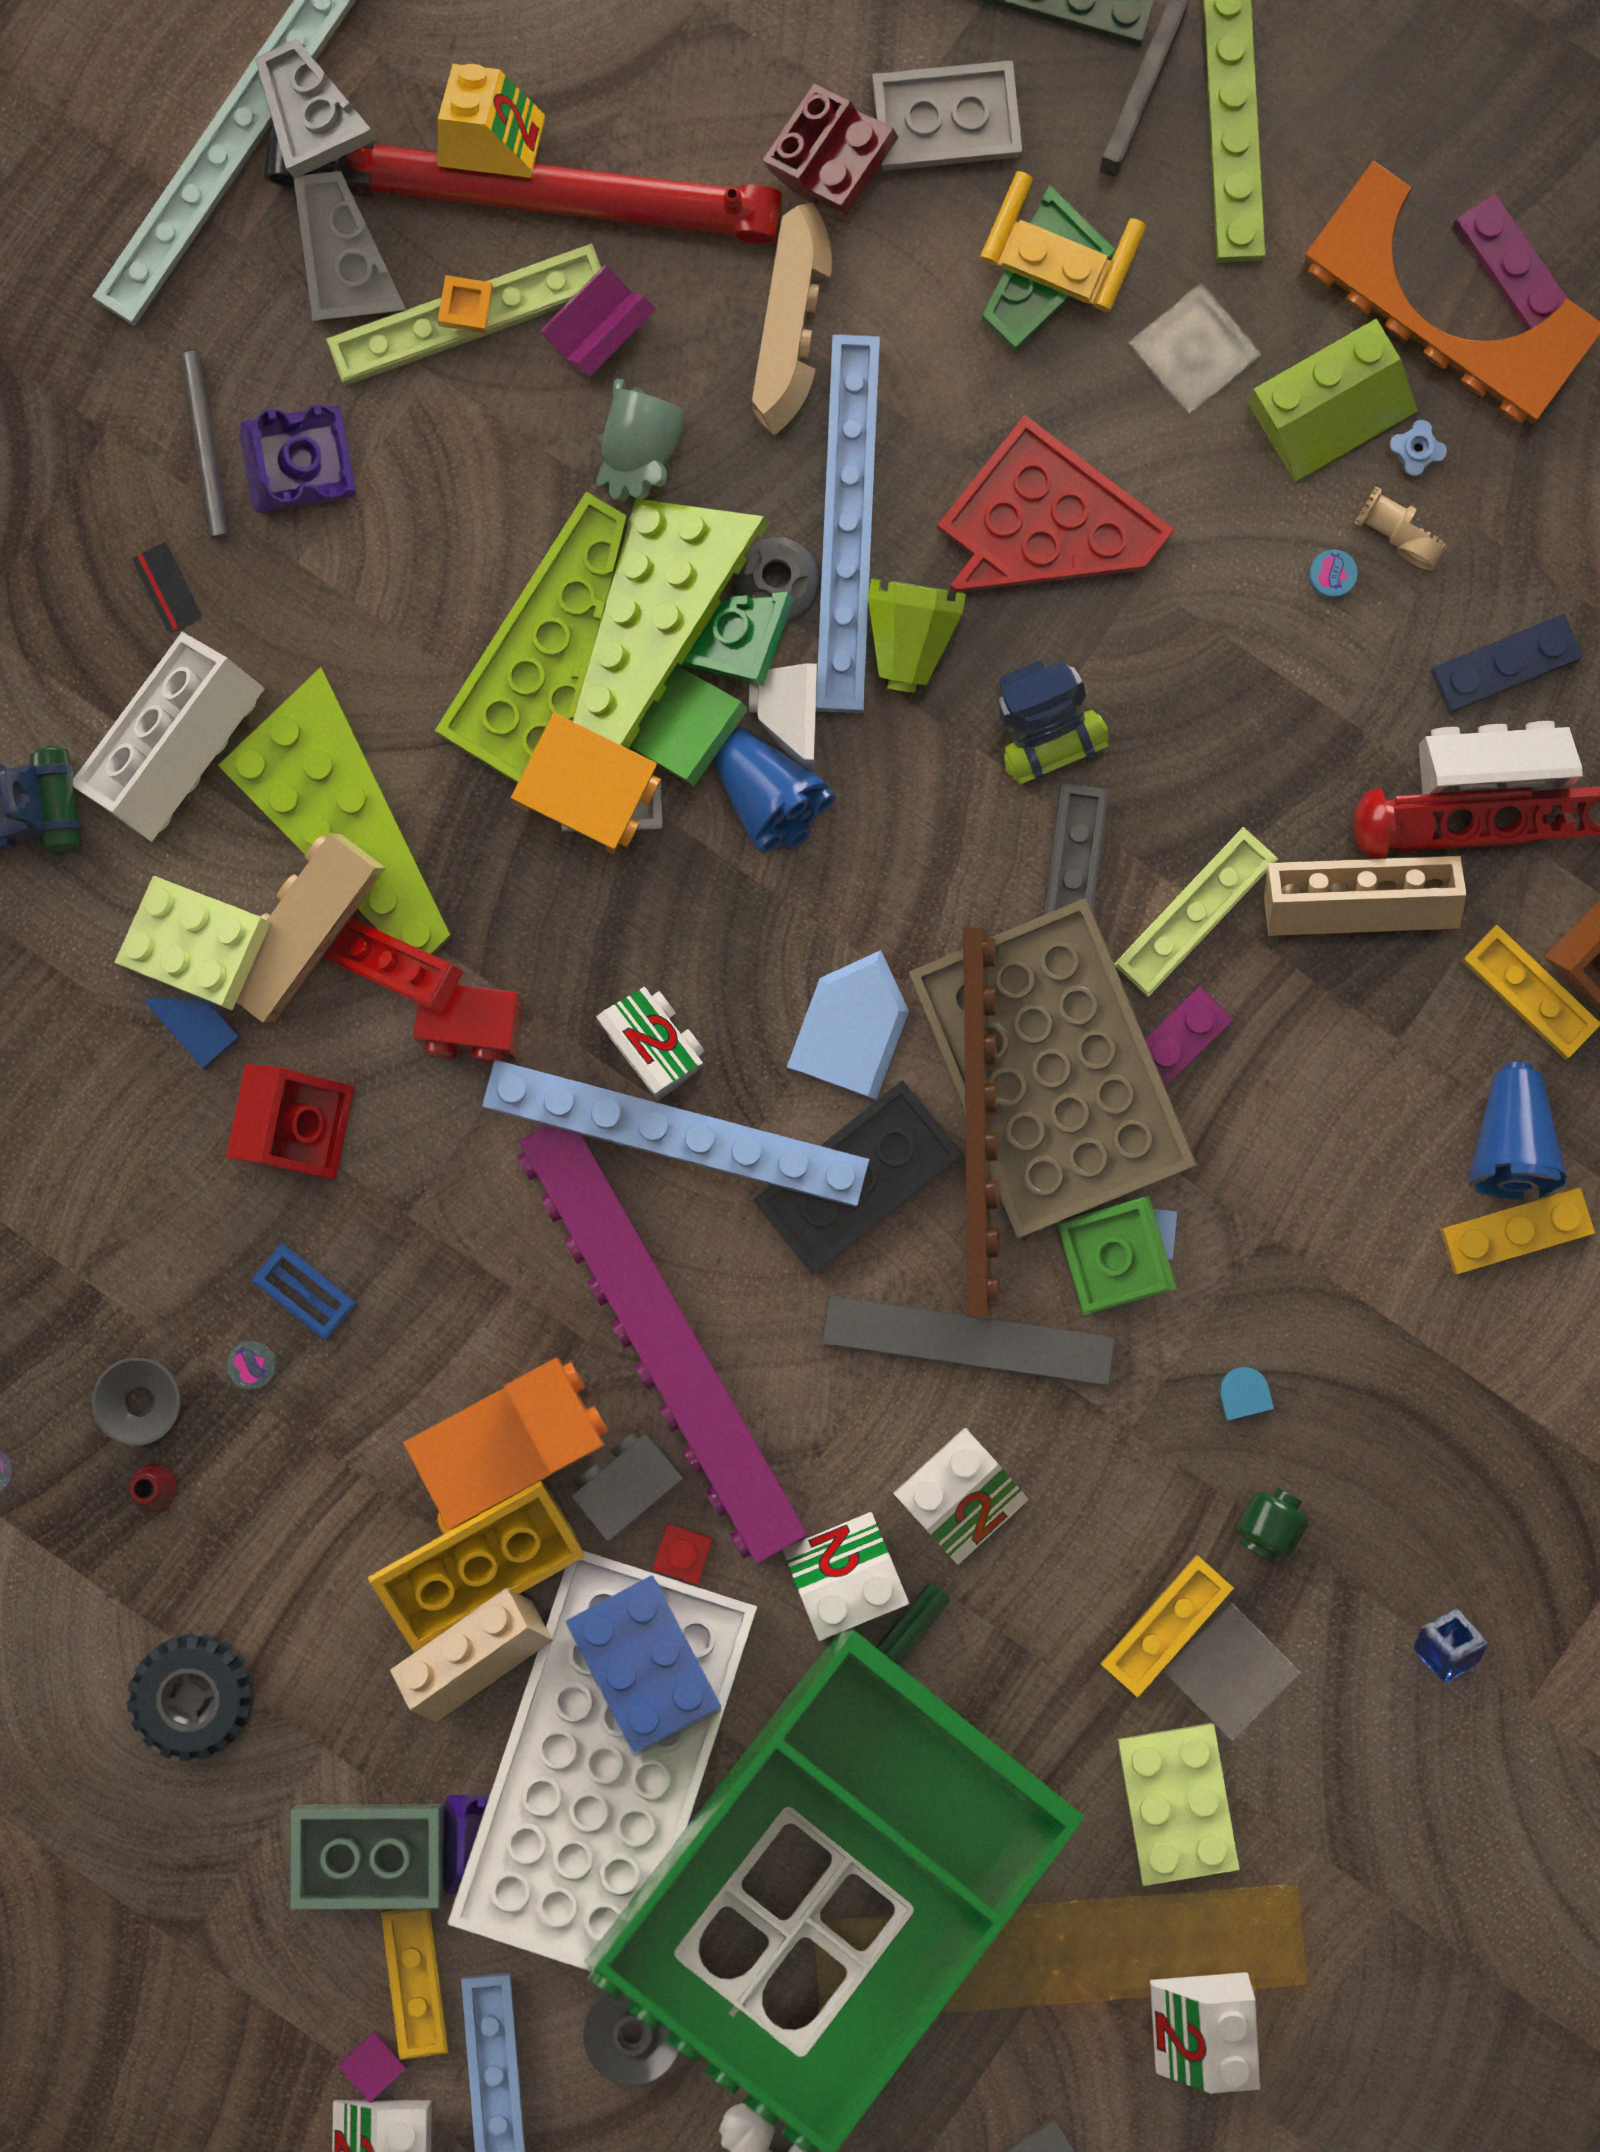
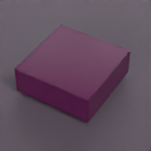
(372, 2066)

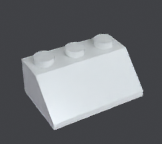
(1499, 759)

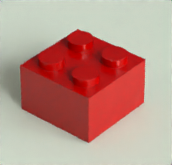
(472, 1022)

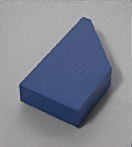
(196, 1027)

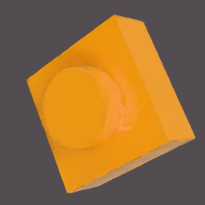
(465, 304)

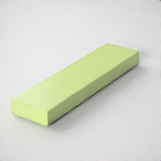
(1195, 912)

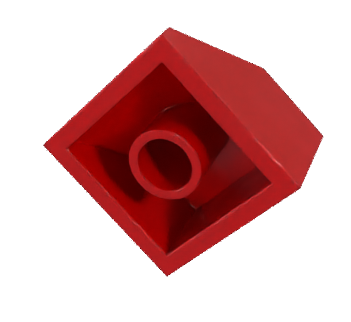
(290, 1121)

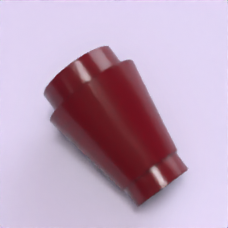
(163, 1483)

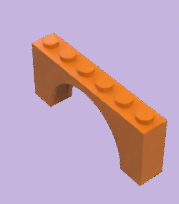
(1516, 370)

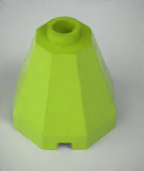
(911, 630)

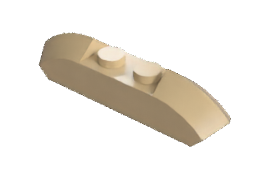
(800, 258)

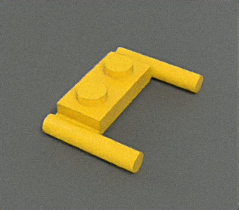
(1054, 259)

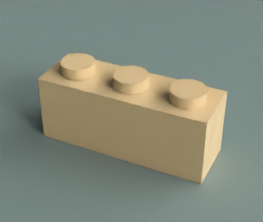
(471, 1655)

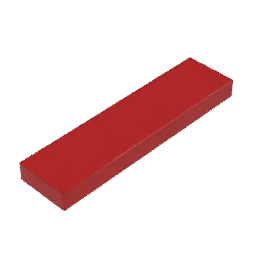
(394, 965)

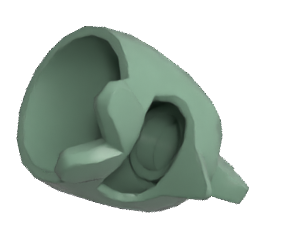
(637, 442)

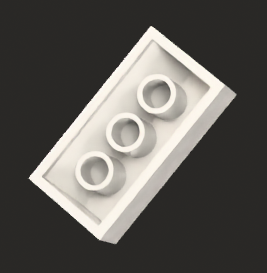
(168, 736)

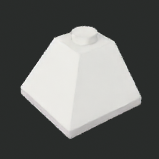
(788, 710)

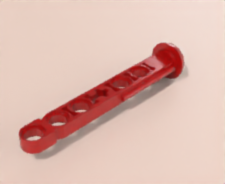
(1410, 823)

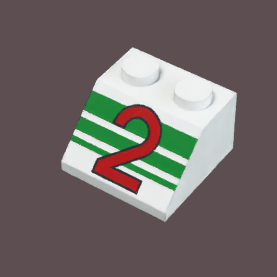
(651, 1042)
(961, 1496)
(845, 1576)
(1206, 2032)
(382, 2126)

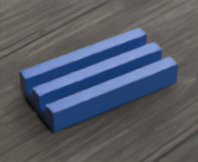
(335, 1317)

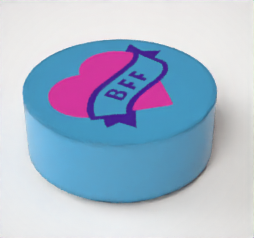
(1333, 574)

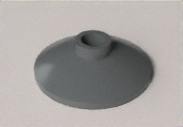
(617, 2057)

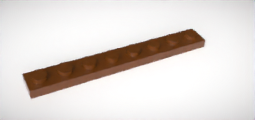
(981, 1144)

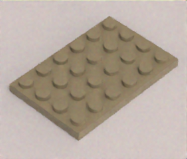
(1072, 1073)

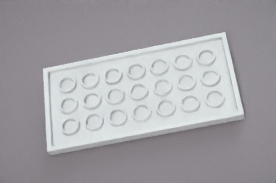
(571, 1807)

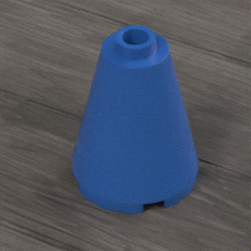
(1517, 1138)

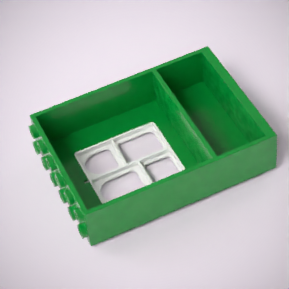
(902, 1802)

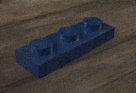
(1506, 663)

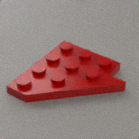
(1047, 518)

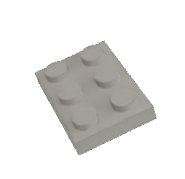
(949, 114)

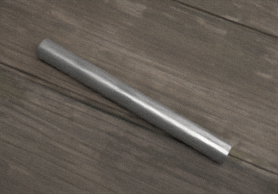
(205, 445)

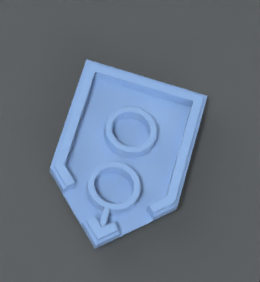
(852, 1027)

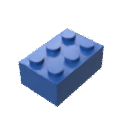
(643, 1665)

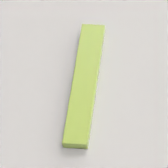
(416, 331)

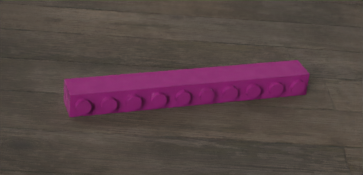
(663, 1340)

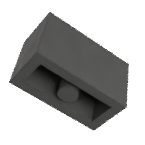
(626, 1485)

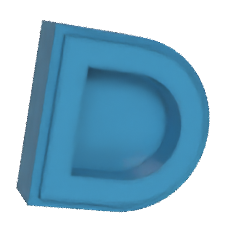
(1244, 1393)

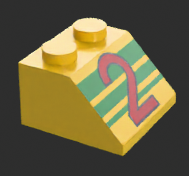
(487, 123)

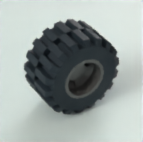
(191, 1697)

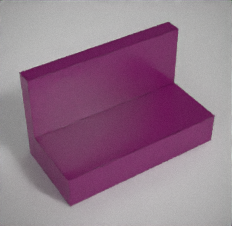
(596, 321)

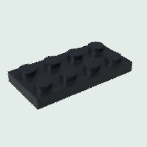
(904, 1155)

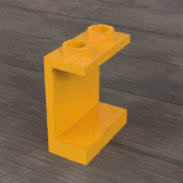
(586, 783)

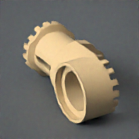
(1394, 522)

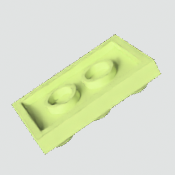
(193, 942)
(1178, 1804)

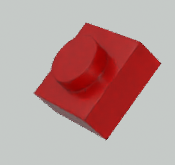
(682, 1553)

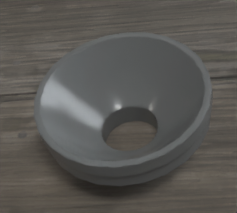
(804, 573)
(111, 1397)

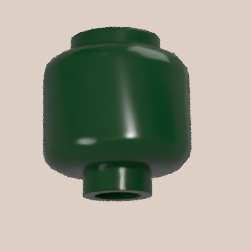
(1272, 1524)

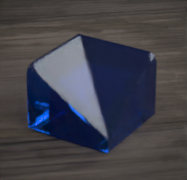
(1450, 1645)

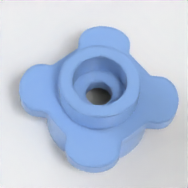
(1416, 461)

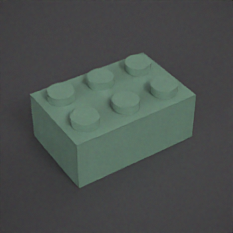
(367, 1856)

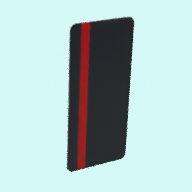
(166, 587)

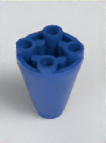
(770, 791)

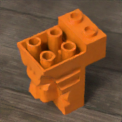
(506, 1442)

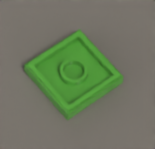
(687, 725)
(1116, 1255)

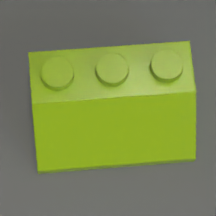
(1334, 400)

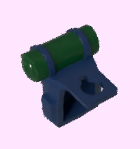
(40, 803)

